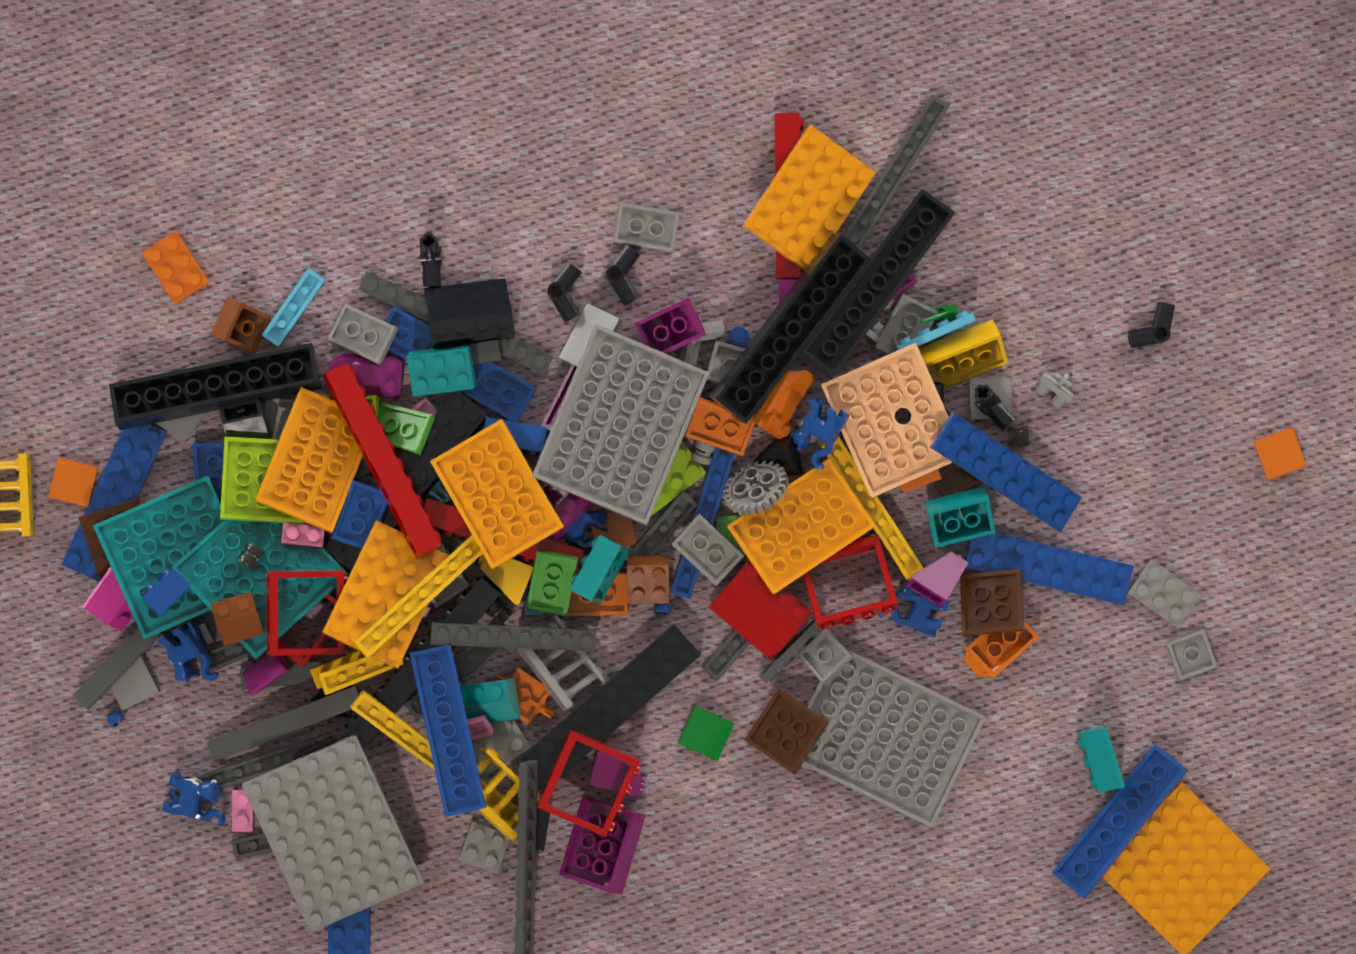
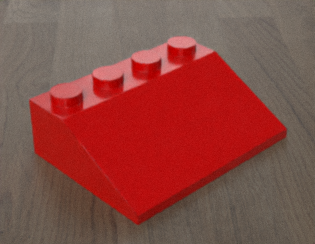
(757, 614)

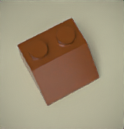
(241, 325)
(237, 618)

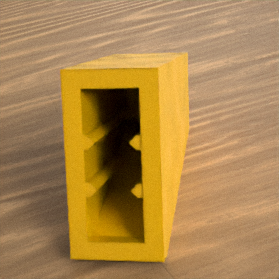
(509, 577)

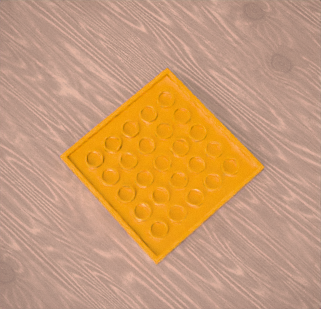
(1185, 870)

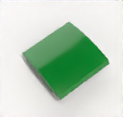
(706, 733)

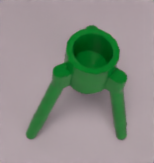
(945, 312)

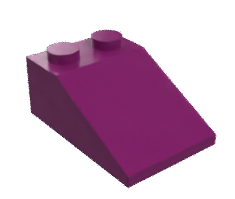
(671, 327)
(265, 672)

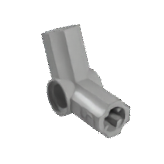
(690, 351)

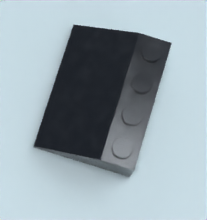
(469, 313)

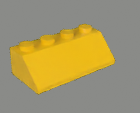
(965, 354)

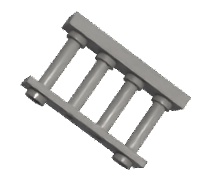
(552, 681)

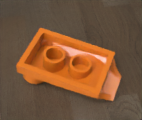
(782, 403)
(994, 652)

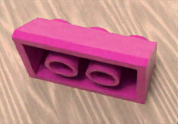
(109, 602)

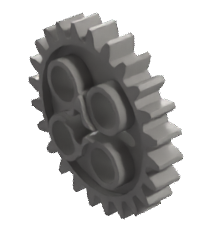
(756, 488)

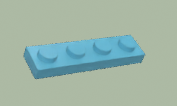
(293, 307)
(942, 328)

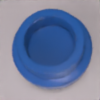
(739, 336)

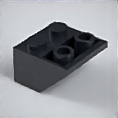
(245, 419)

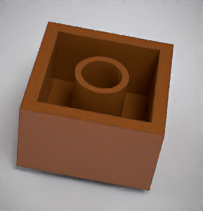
(648, 579)

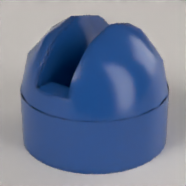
(665, 608)
(112, 719)

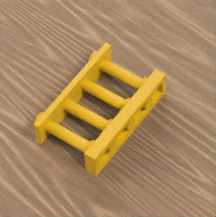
(23, 505)
(347, 671)
(492, 814)

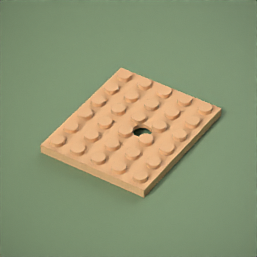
(880, 446)

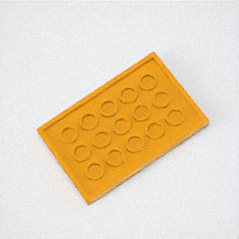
(808, 197)
(311, 463)
(497, 494)
(803, 529)
(377, 582)

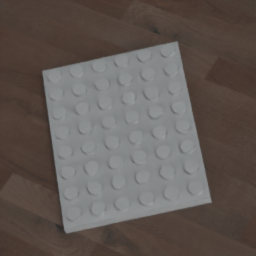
(620, 424)
(891, 738)
(333, 833)

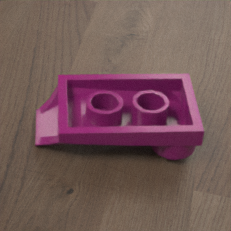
(377, 379)

